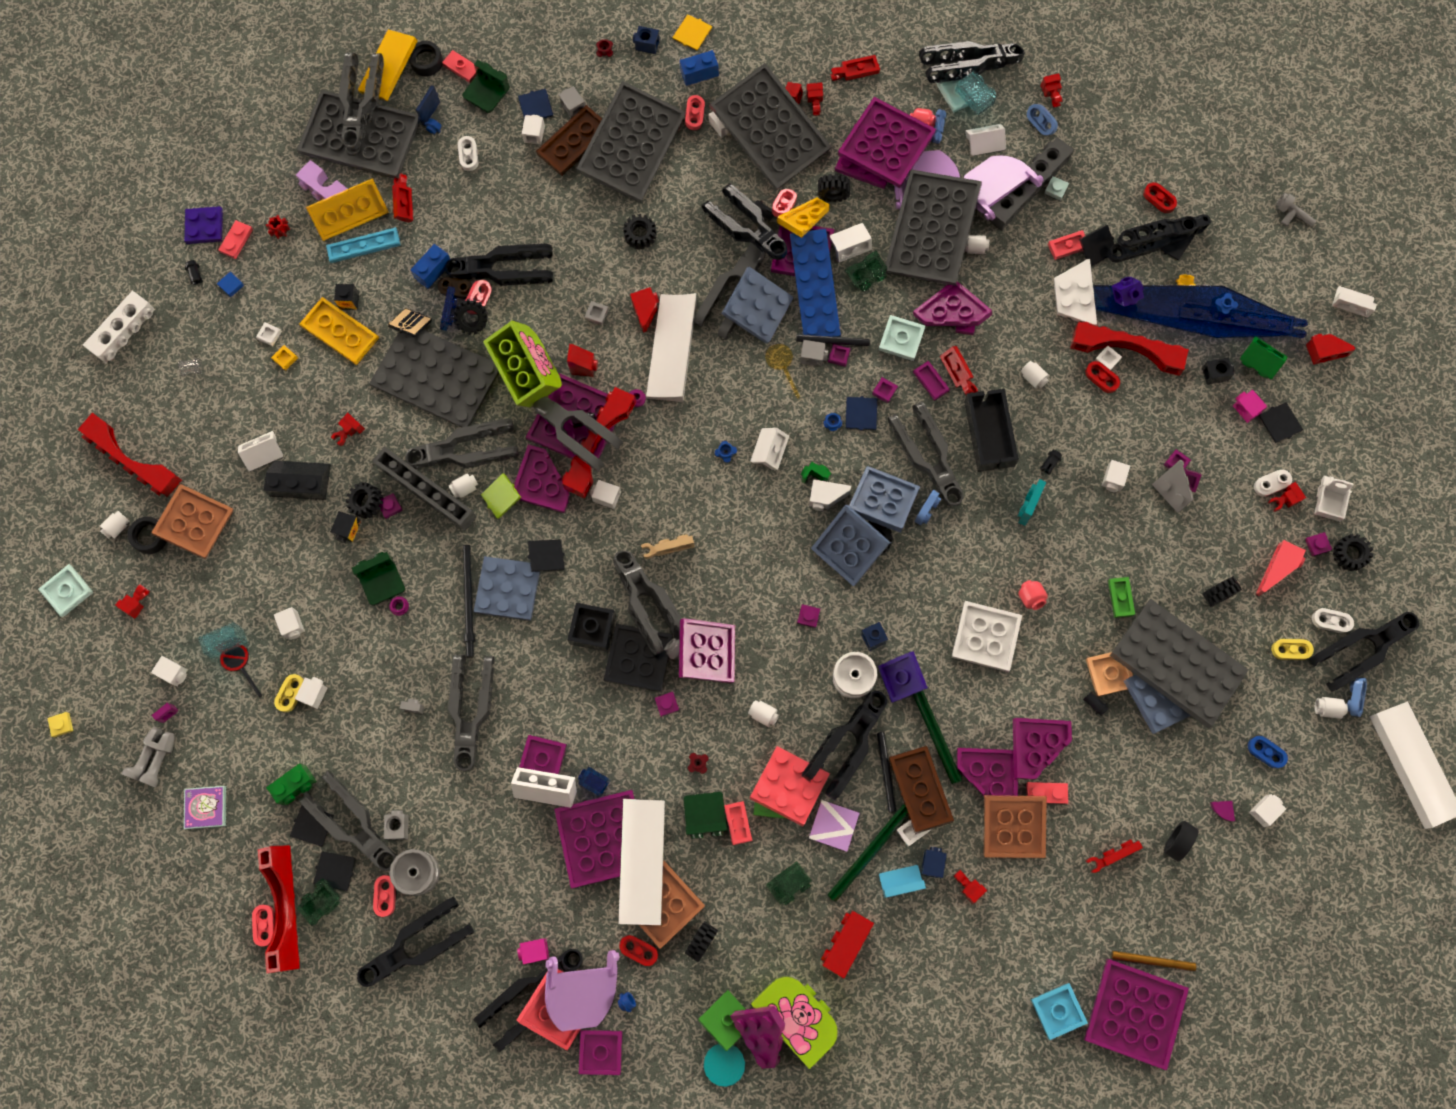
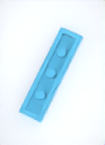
(363, 245)

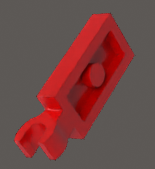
(856, 68)
(402, 199)
(958, 370)
(1112, 856)

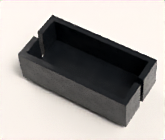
(991, 430)

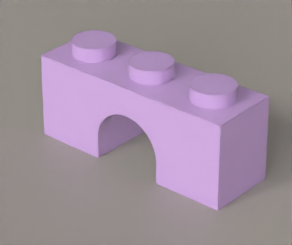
(313, 177)

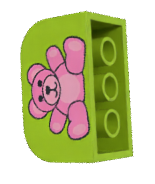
(523, 363)
(808, 1025)

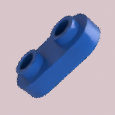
(1267, 751)

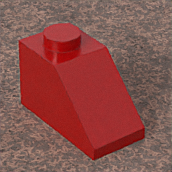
(645, 306)
(1328, 348)
(581, 361)

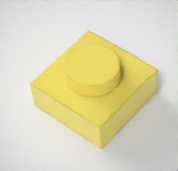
(60, 724)

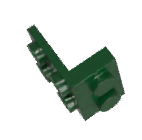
(487, 87)
(379, 578)
(705, 815)

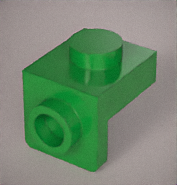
(818, 471)

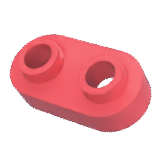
(694, 114)
(784, 202)
(475, 294)
(384, 896)
(262, 925)

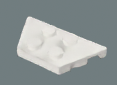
(1075, 294)

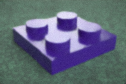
(203, 225)
(902, 677)

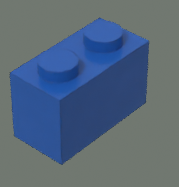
(699, 68)
(430, 266)

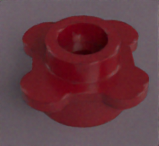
(604, 44)
(698, 758)

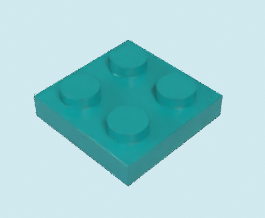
(1032, 499)

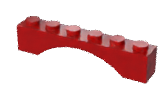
(1166, 357)
(617, 408)
(158, 476)
(276, 867)

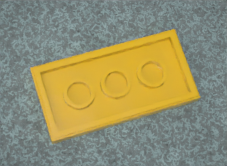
(396, 51)
(347, 209)
(339, 331)

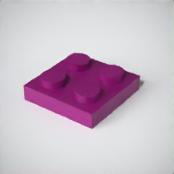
(543, 755)
(600, 1052)

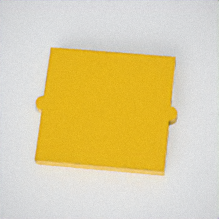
(692, 32)

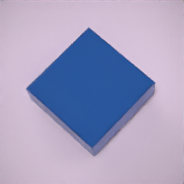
(230, 284)

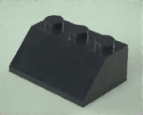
(297, 480)

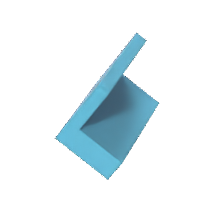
(901, 881)

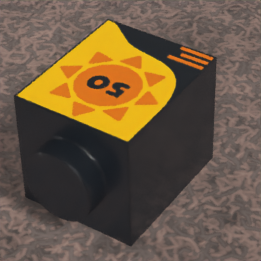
(346, 296)
(345, 527)

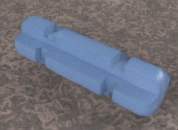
(939, 126)

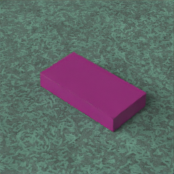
(931, 380)

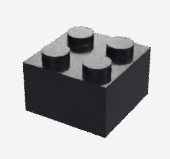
(591, 627)

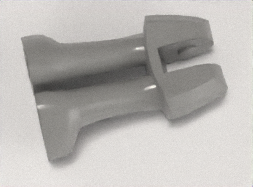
(151, 743)

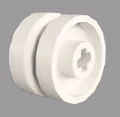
(863, 667)

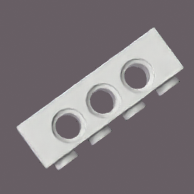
(119, 318)

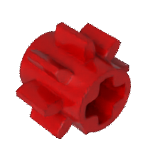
(277, 227)

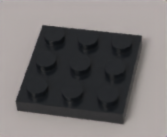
(633, 662)

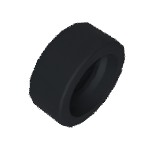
(430, 69)
(134, 530)
(1181, 841)

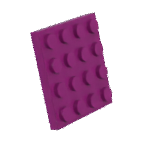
(886, 142)
(572, 397)
(592, 838)
(1136, 1014)

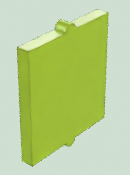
(500, 495)

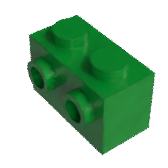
(1263, 358)
(291, 784)

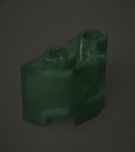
(867, 271)
(788, 883)
(319, 903)

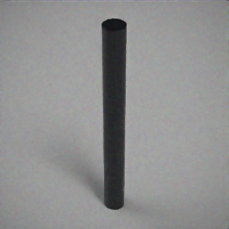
(834, 340)
(886, 772)

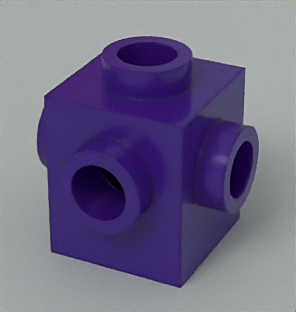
(1128, 291)

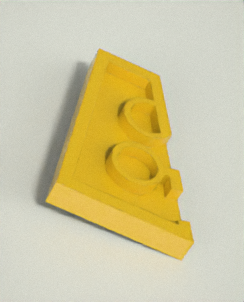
(803, 217)

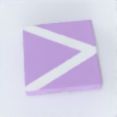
(834, 825)

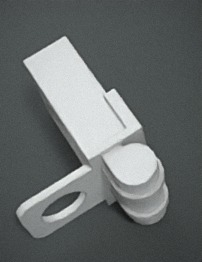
(1333, 498)

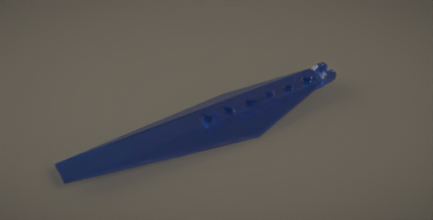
(1195, 311)

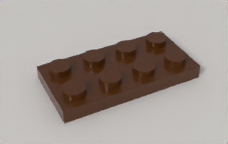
(570, 141)
(921, 790)

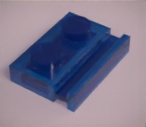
(450, 302)

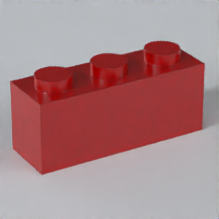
(846, 943)

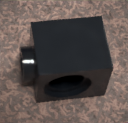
(1213, 376)

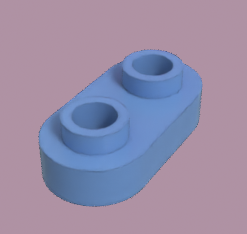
(1041, 122)
(924, 515)
(1358, 690)

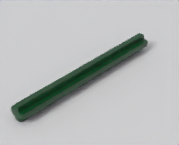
(937, 737)
(868, 854)

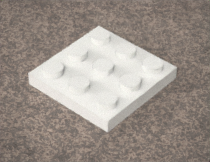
(986, 636)

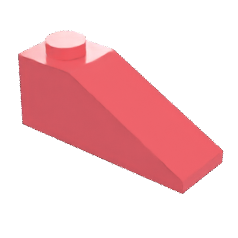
(1284, 561)

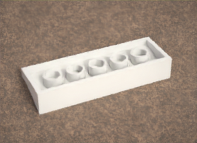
(672, 347)
(1415, 764)
(642, 862)

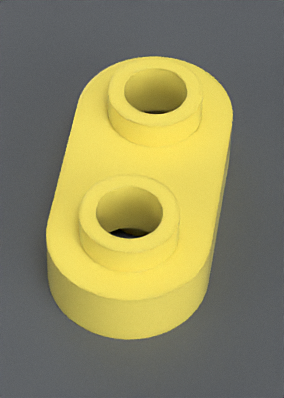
(1291, 649)
(288, 692)

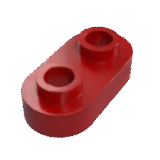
(1161, 196)
(1104, 375)
(639, 950)

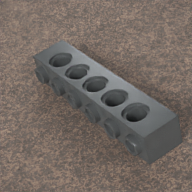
(1056, 150)
(424, 489)

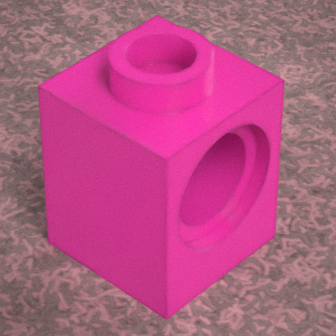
(1249, 405)
(533, 951)

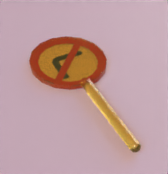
(780, 357)

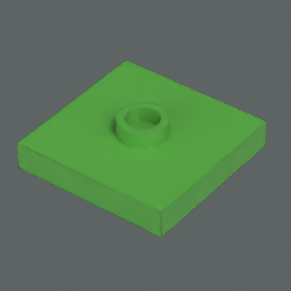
(718, 1020)

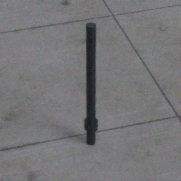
(469, 636)

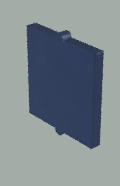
(536, 104)
(428, 105)
(861, 413)

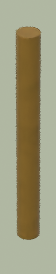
(1154, 961)

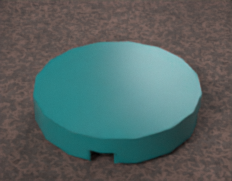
(723, 1066)

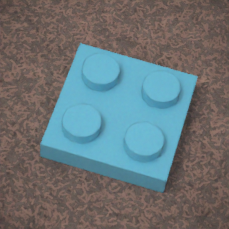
(1059, 1011)

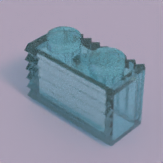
(976, 93)
(222, 640)

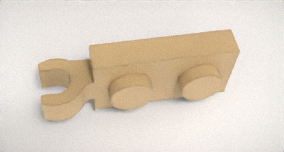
(666, 546)

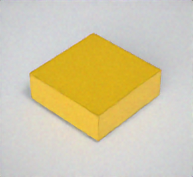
(284, 357)

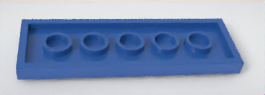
(815, 284)

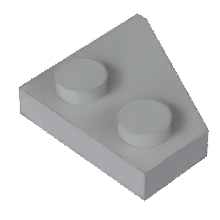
(1175, 487)

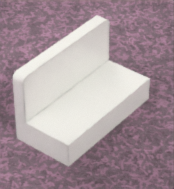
(986, 139)
(851, 242)
(1354, 302)
(770, 447)
(260, 451)

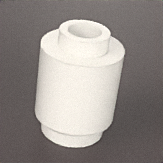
(977, 244)
(1035, 374)
(463, 485)
(114, 525)
(1331, 707)
(763, 713)

